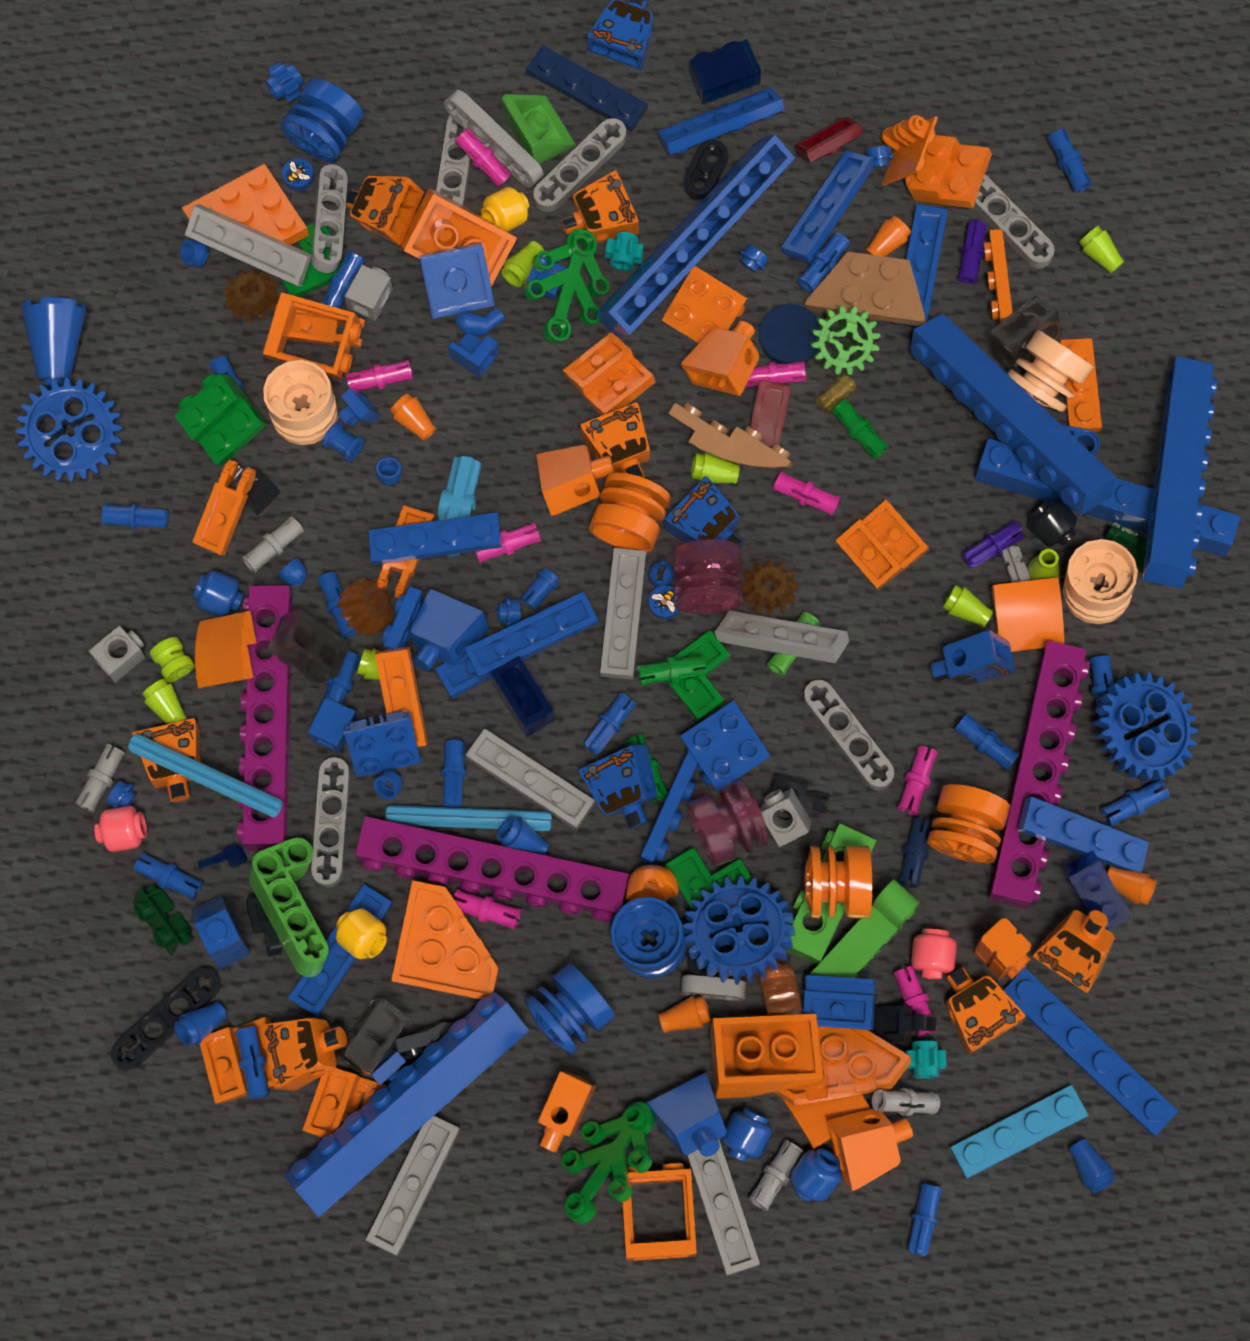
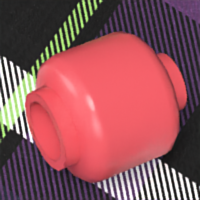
(121, 828)
(933, 953)

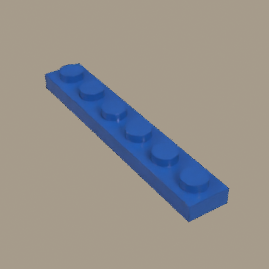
(1090, 1053)

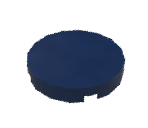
(787, 335)

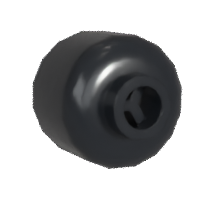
(1052, 522)

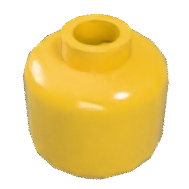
(506, 208)
(361, 934)

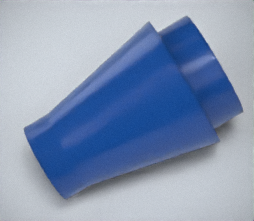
(520, 836)
(198, 1024)
(1092, 1168)

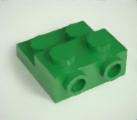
(220, 418)

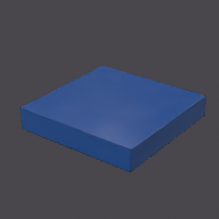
(457, 280)

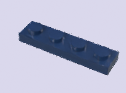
(586, 88)

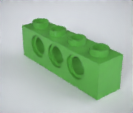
(813, 944)

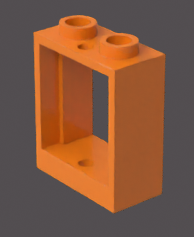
(282, 323)
(669, 1249)

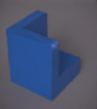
(474, 353)
(329, 725)

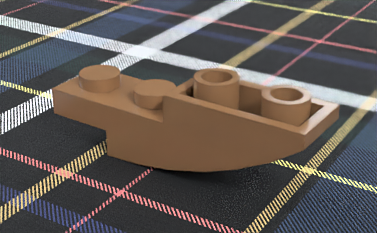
(740, 448)

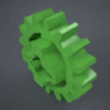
(842, 352)

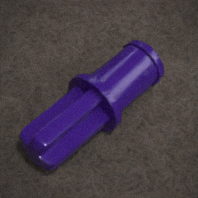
(972, 252)
(993, 545)

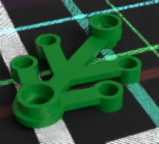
(570, 281)
(611, 1157)

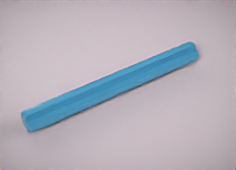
(205, 775)
(464, 817)

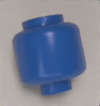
(217, 593)
(747, 1134)
(816, 1175)

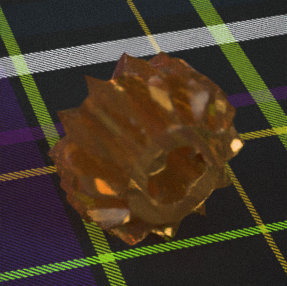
(261, 300)
(758, 591)
(365, 607)
(781, 991)

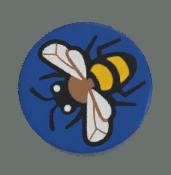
(298, 174)
(663, 602)

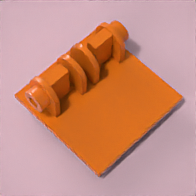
(909, 143)
(703, 305)

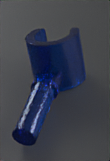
(232, 853)

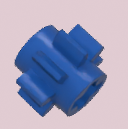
(284, 82)

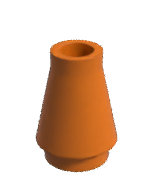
(889, 237)
(412, 416)
(1133, 885)
(686, 1015)

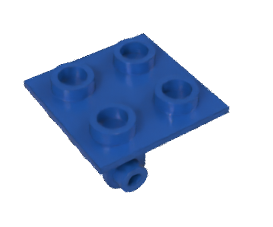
(382, 744)
(725, 746)

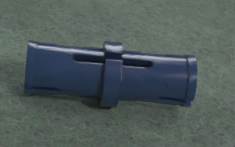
(915, 853)

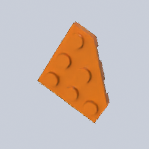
(258, 203)
(441, 946)
(851, 1066)

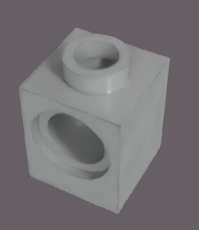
(369, 292)
(118, 667)
(785, 830)

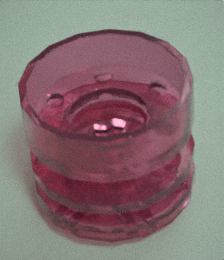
(708, 576)
(728, 823)

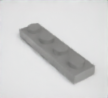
(248, 245)
(623, 613)
(782, 636)
(530, 779)
(412, 1185)
(724, 1211)

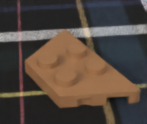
(872, 284)

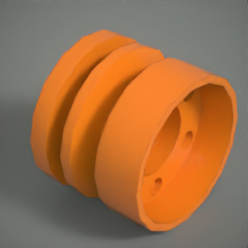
(629, 512)
(968, 824)
(839, 882)

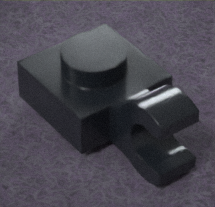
(261, 492)
(813, 800)
(261, 924)
(897, 1023)
(413, 1041)

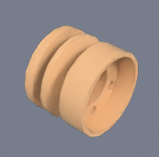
(1050, 371)
(296, 387)
(1103, 564)

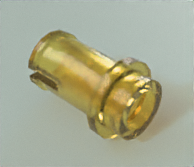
(836, 393)

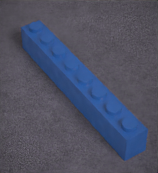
(695, 236)
(1012, 414)
(1179, 473)
(1127, 506)
(406, 1103)

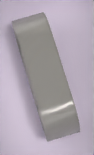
(712, 988)

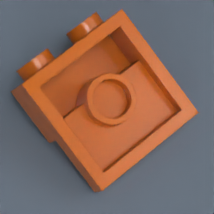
(950, 173)

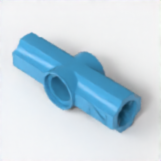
(460, 493)

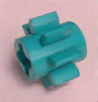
(624, 251)
(926, 1059)

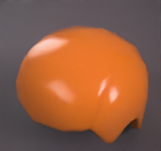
(651, 882)

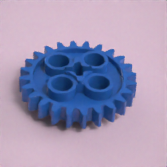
(53, 405)
(1159, 755)
(745, 957)

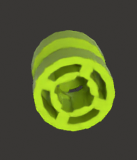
(172, 659)

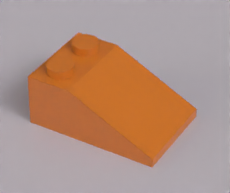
(447, 225)
(764, 1054)

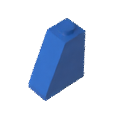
(219, 932)

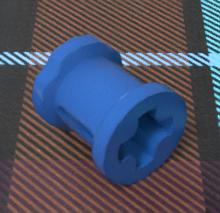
(343, 442)

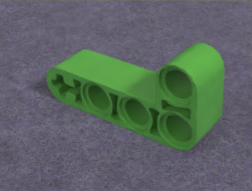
(295, 909)
(869, 934)

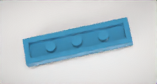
(1018, 1132)

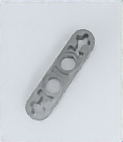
(505, 148)
(576, 162)
(453, 167)
(1012, 216)
(330, 218)
(852, 732)
(326, 822)

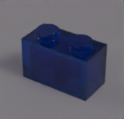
(724, 71)
(522, 696)

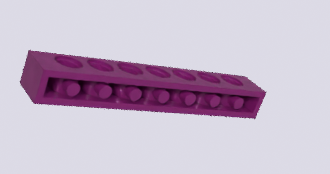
(1055, 660)
(378, 834)
(260, 835)

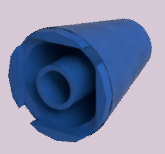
(53, 336)

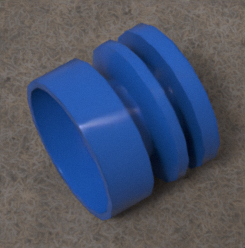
(322, 120)
(651, 918)
(569, 1009)

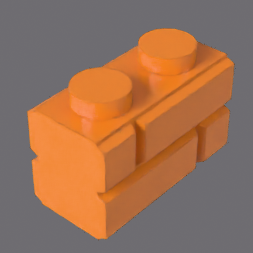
(1003, 950)

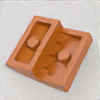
(609, 375)
(882, 544)
(1029, 613)
(223, 649)
(221, 1061)
(336, 1099)
(813, 1117)

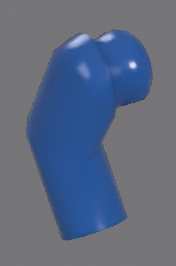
(477, 324)

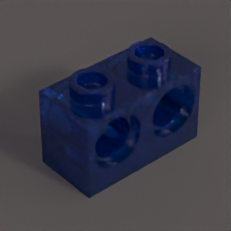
(1097, 889)

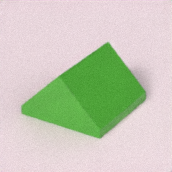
(536, 126)

